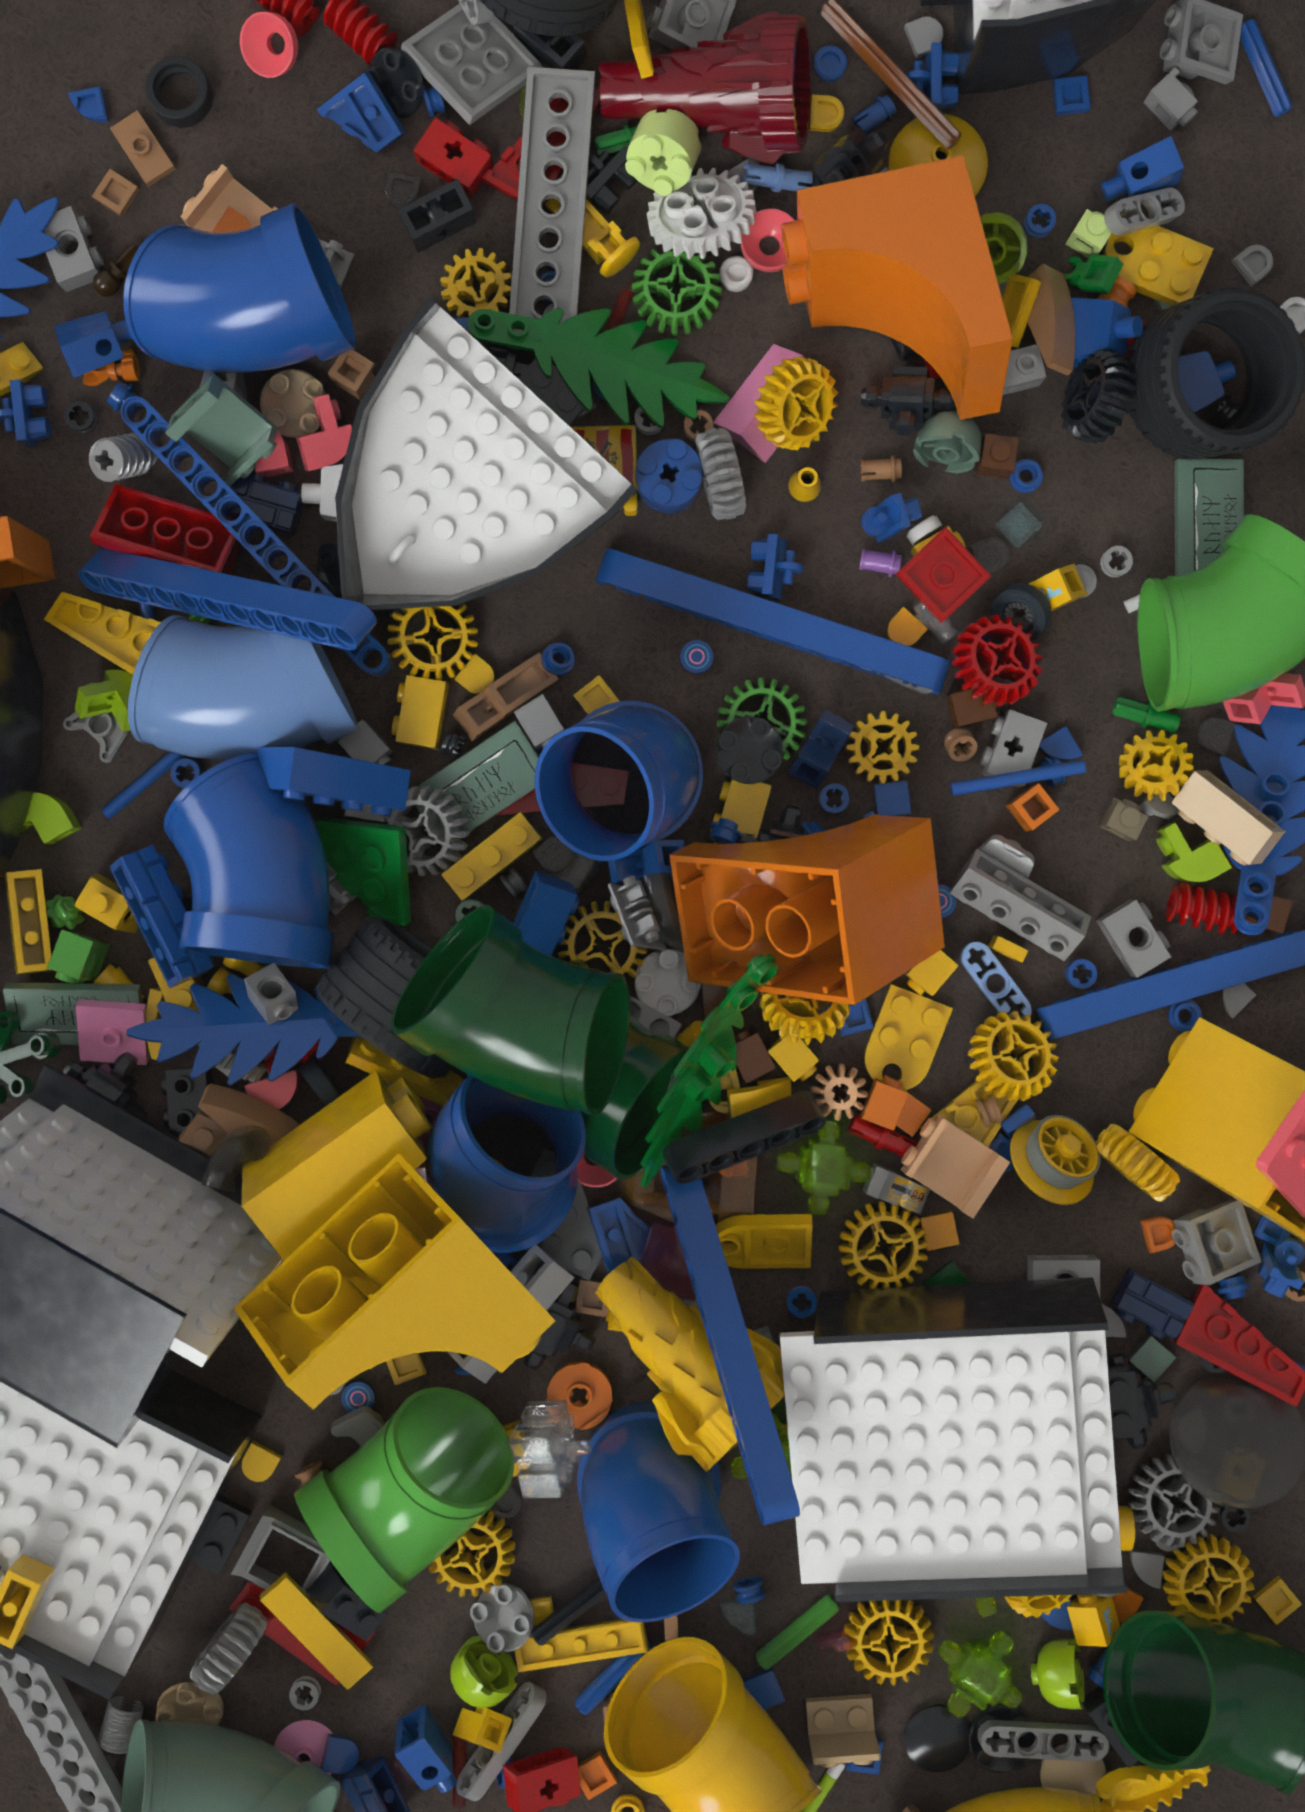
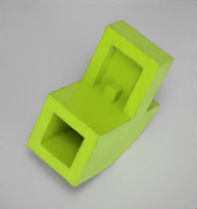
(106, 697)
(50, 818)
(1194, 864)

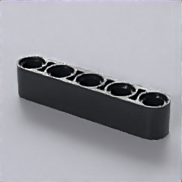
(743, 1137)

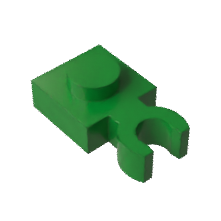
(1096, 275)

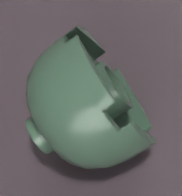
(949, 442)

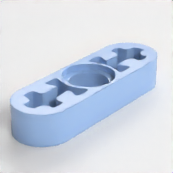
(987, 958)

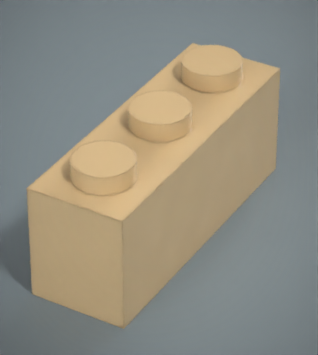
(1227, 818)

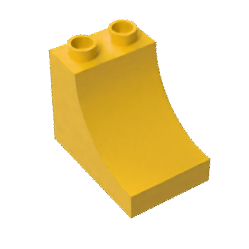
(1220, 1113)
(331, 1159)
(388, 1282)

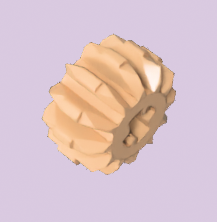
(850, 1089)

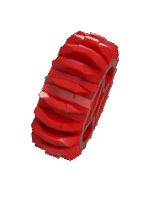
(1018, 669)

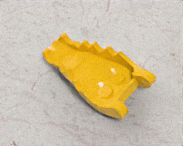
(1144, 1787)

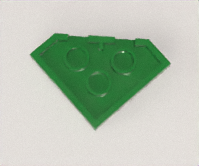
(369, 864)

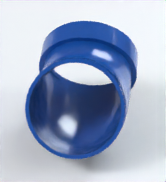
(237, 296)
(661, 751)
(251, 869)
(495, 1203)
(652, 1519)

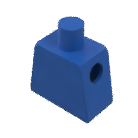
(1156, 165)
(1102, 326)
(91, 342)
(1203, 380)
(425, 1750)

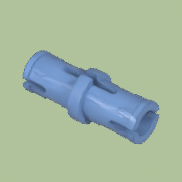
(776, 177)

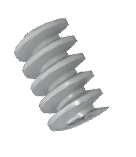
(120, 457)

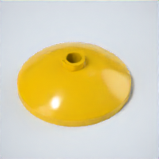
(918, 145)

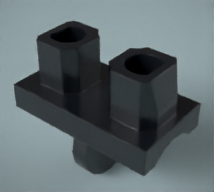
(599, 189)

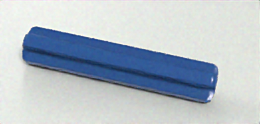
(1265, 68)
(606, 1681)

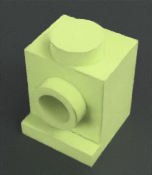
(1090, 230)

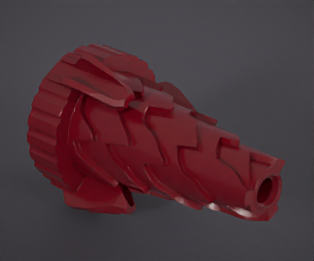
(743, 86)

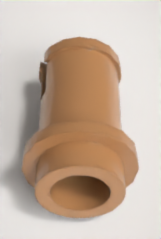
(881, 469)

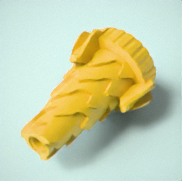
(677, 1352)

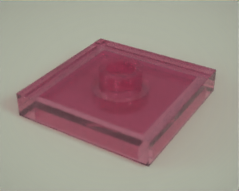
(666, 1261)

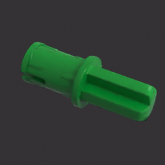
(615, 141)
(1146, 714)

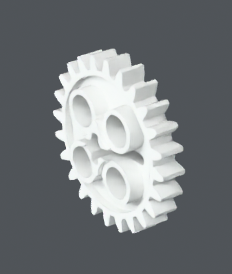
(685, 227)

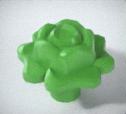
(63, 912)

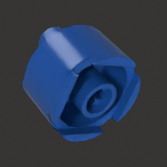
(674, 457)

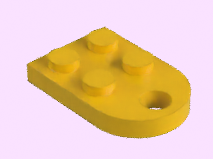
(1161, 263)
(906, 1035)
(767, 1241)

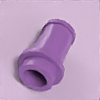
(880, 562)

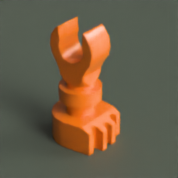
(114, 370)

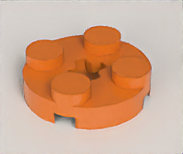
(586, 1376)

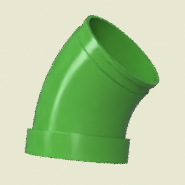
(1226, 623)
(408, 1492)

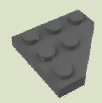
(574, 1240)

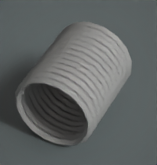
(118, 1726)

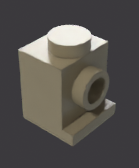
(1123, 819)

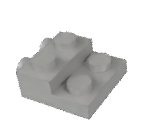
(689, 21)
(1202, 40)
(1216, 1242)

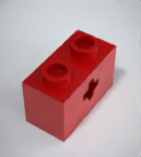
(447, 138)
(542, 1780)

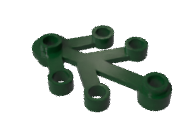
(41, 1045)

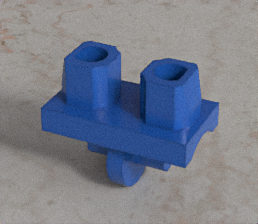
(938, 64)
(18, 413)
(890, 517)
(778, 569)
(1281, 1266)

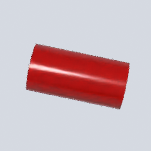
(164, 531)

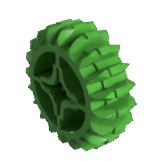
(664, 286)
(769, 696)

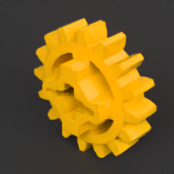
(464, 290)
(894, 758)
(1156, 765)

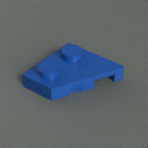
(364, 113)
(618, 1232)

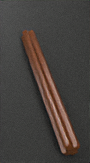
(891, 73)

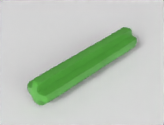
(797, 1632)

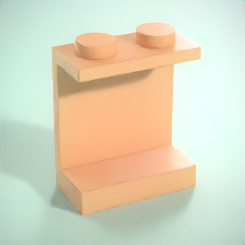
(217, 194)
(954, 1165)

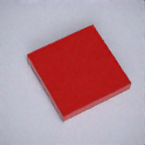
(943, 575)

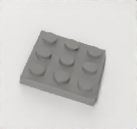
(470, 63)

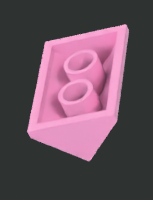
(738, 413)

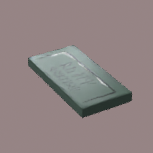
(1206, 509)
(489, 776)
(53, 1006)

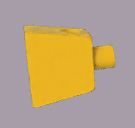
(106, 903)

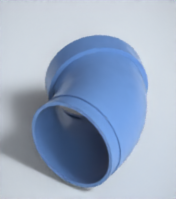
(233, 691)

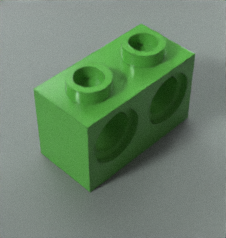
(77, 957)

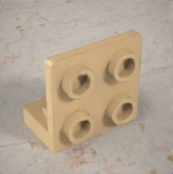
(842, 1730)

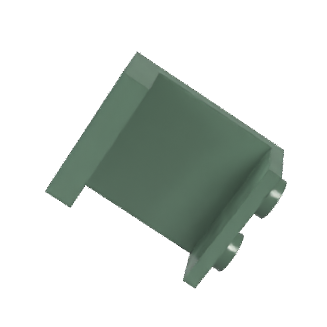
(225, 427)

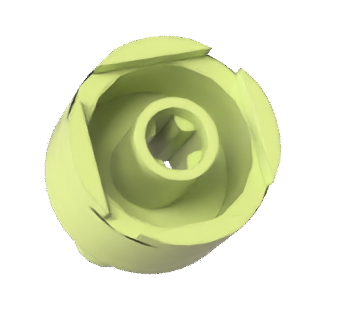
(663, 151)

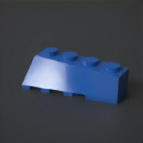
(335, 779)

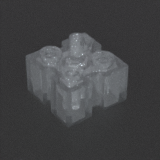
(546, 1449)

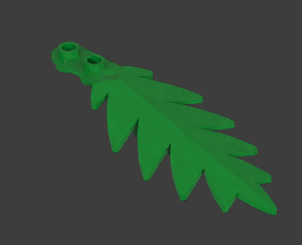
(606, 357)
(704, 1065)

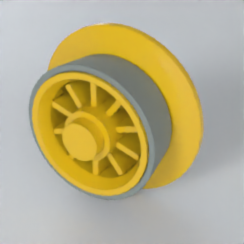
(1055, 1159)

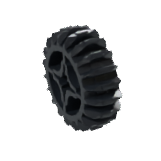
(1098, 396)

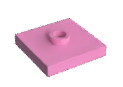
(104, 1028)

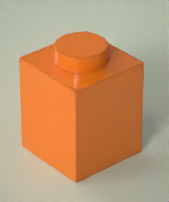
(1032, 807)
(884, 1102)

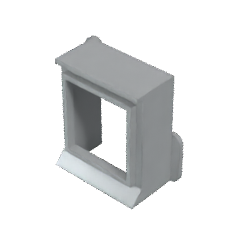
(288, 1526)

